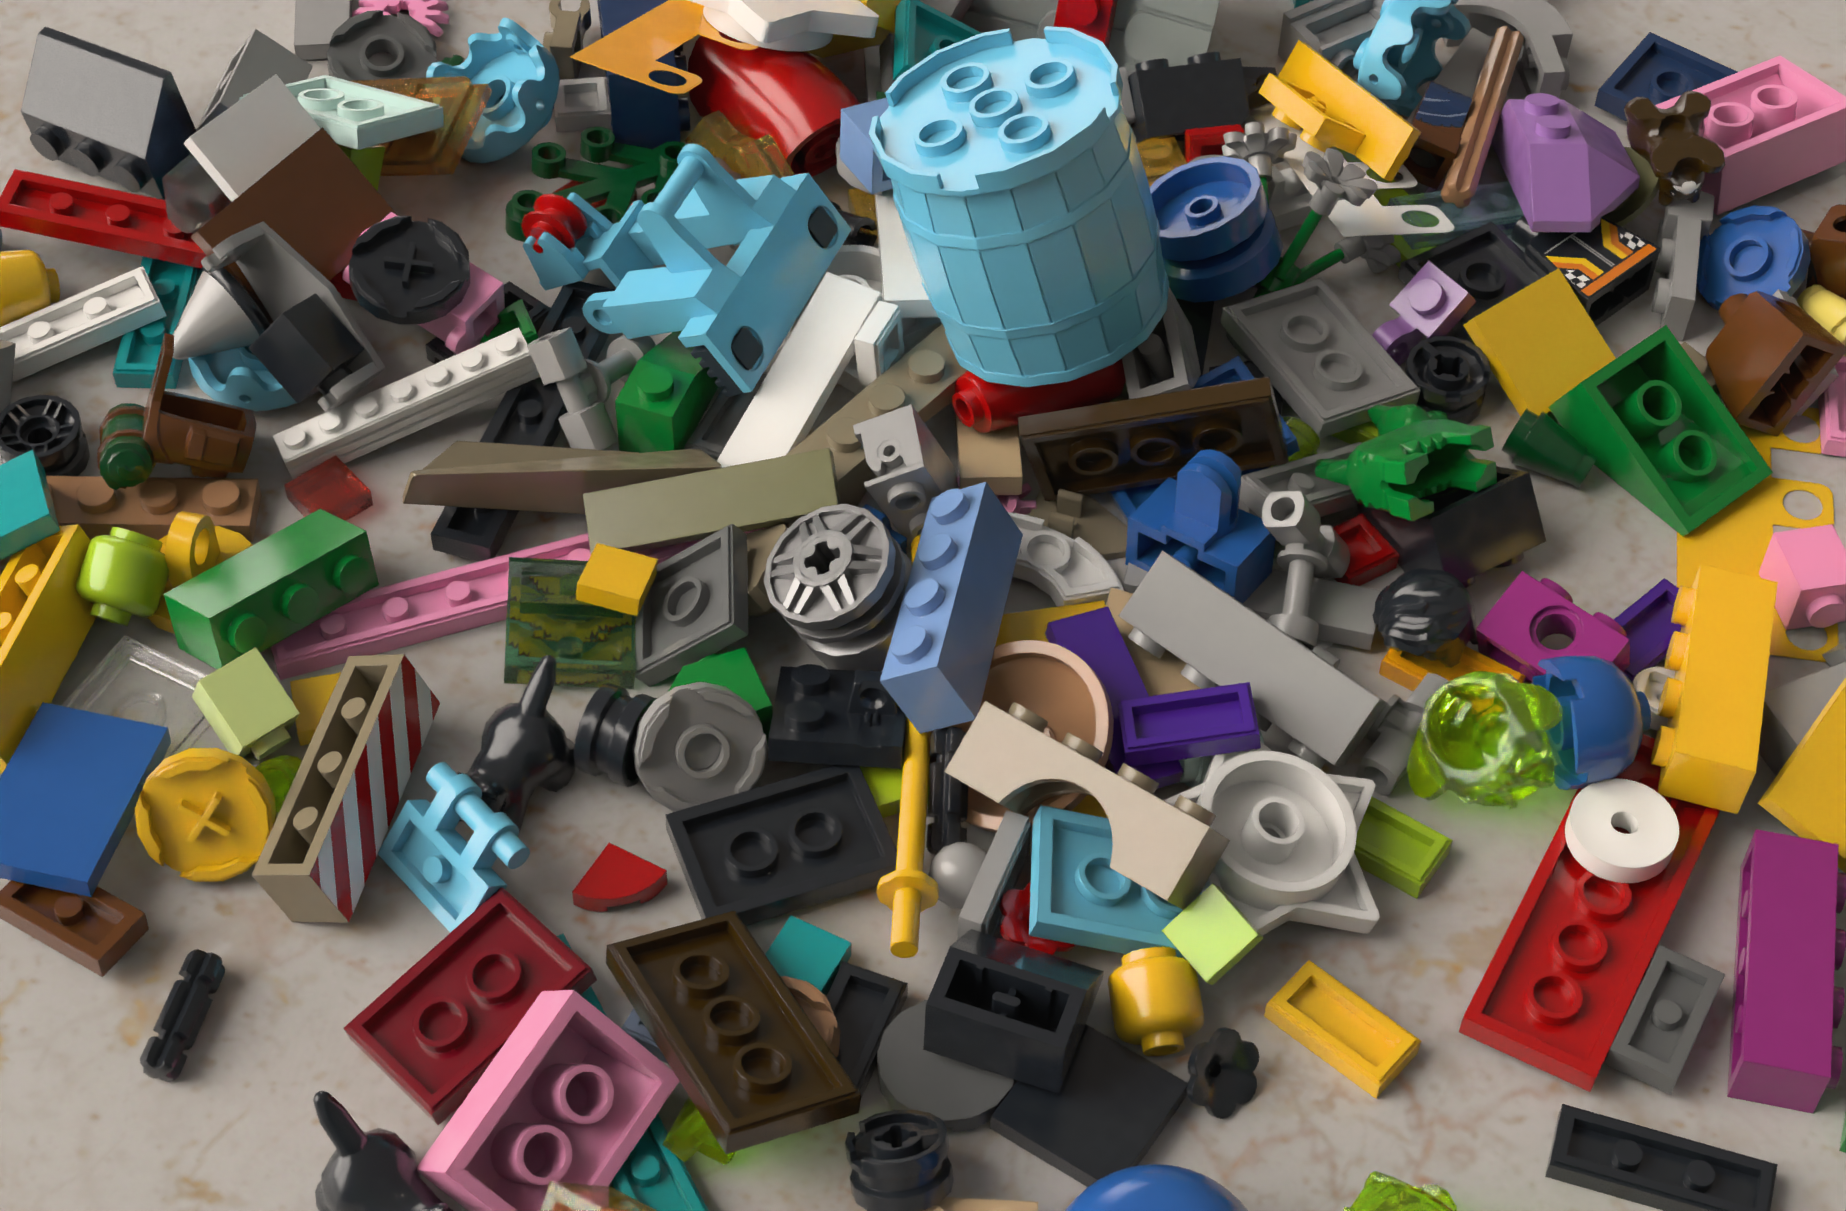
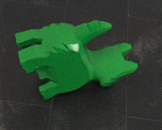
(1412, 459)

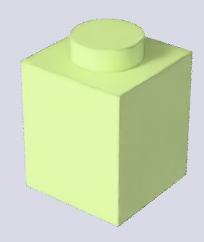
(247, 706)

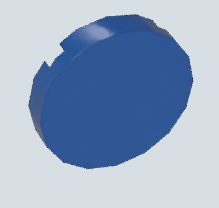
(1751, 253)

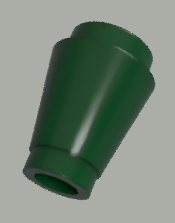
(1548, 449)

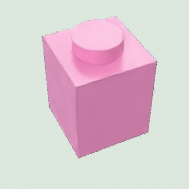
(1809, 576)

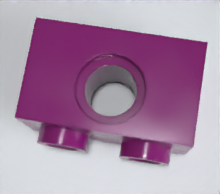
(1538, 609)

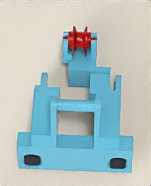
(727, 312)

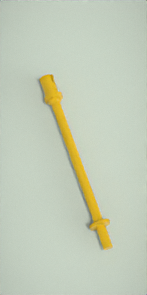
(908, 888)

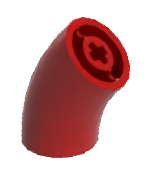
(773, 95)

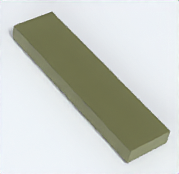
(706, 501)

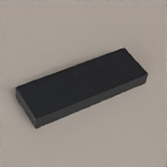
(1655, 1166)

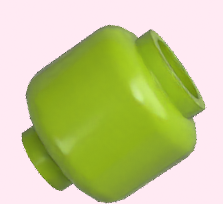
(123, 576)

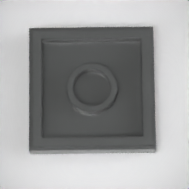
(693, 606)

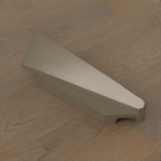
(539, 475)

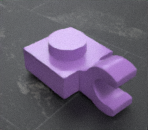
(1425, 307)

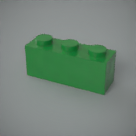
(272, 589)

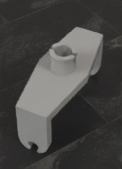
(284, 280)

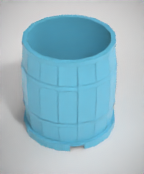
(1025, 204)

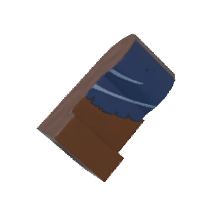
(1441, 125)

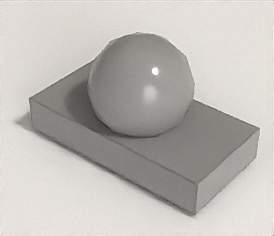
(978, 878)

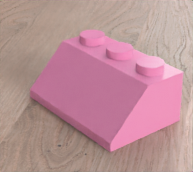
(1772, 129)
(551, 1106)

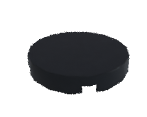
(409, 270)

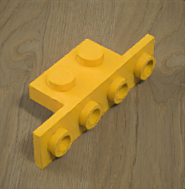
(1338, 112)

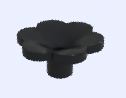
(1222, 1072)

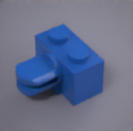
(1203, 527)

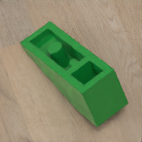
(663, 399)

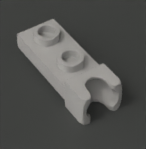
(1678, 258)

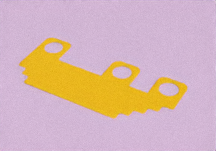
(1743, 529)

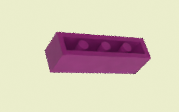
(1786, 973)

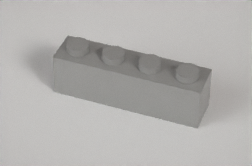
(1235, 645)

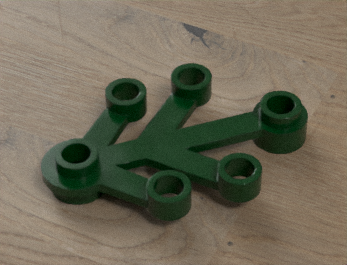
(599, 180)

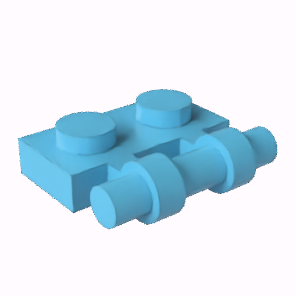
(437, 861)

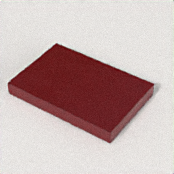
(463, 1002)

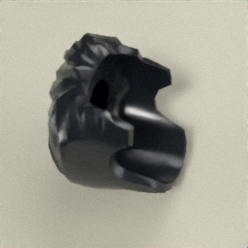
(1427, 615)

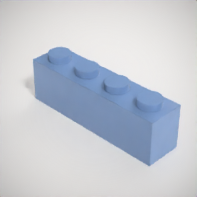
(952, 608)

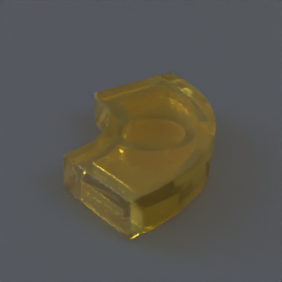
(743, 154)

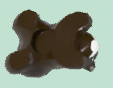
(1674, 144)

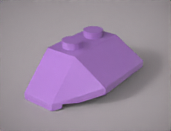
(1561, 163)

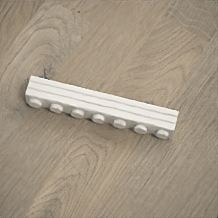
(409, 404)

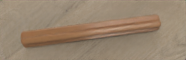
(1482, 117)

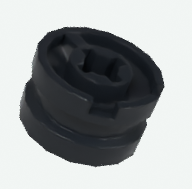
(1450, 376)
(49, 429)
(608, 734)
(899, 1161)

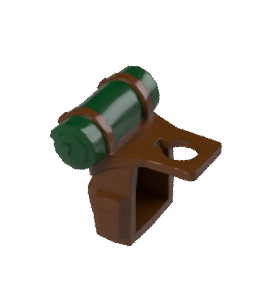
(173, 429)

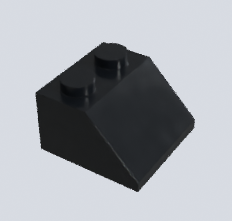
(1467, 528)

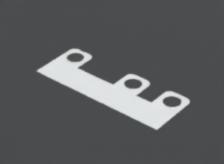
(1371, 216)

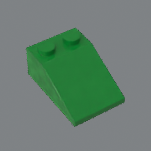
(1662, 433)

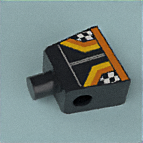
(1601, 266)

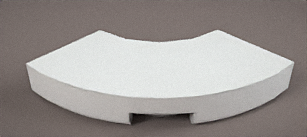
(1062, 566)

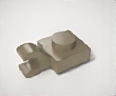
(567, 36)

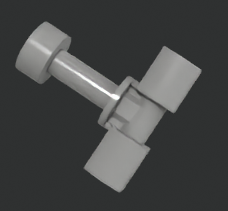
(585, 383)
(1308, 554)
(1392, 732)

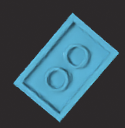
(1079, 895)

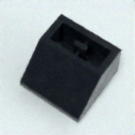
(1009, 1009)

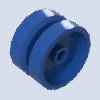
(1215, 228)

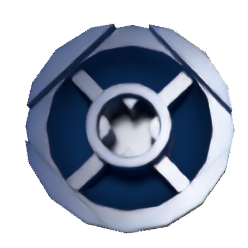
(1599, 719)

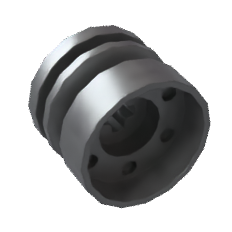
(839, 585)

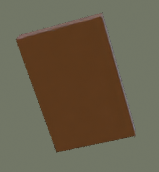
(311, 201)

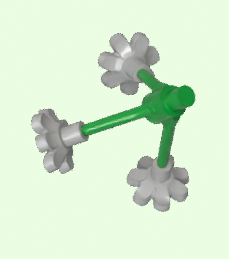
(1333, 184)

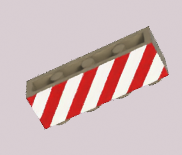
(347, 789)

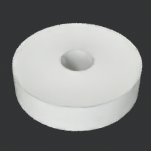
(1619, 855)

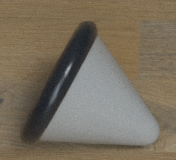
(217, 317)

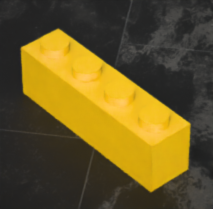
(39, 628)
(1717, 688)

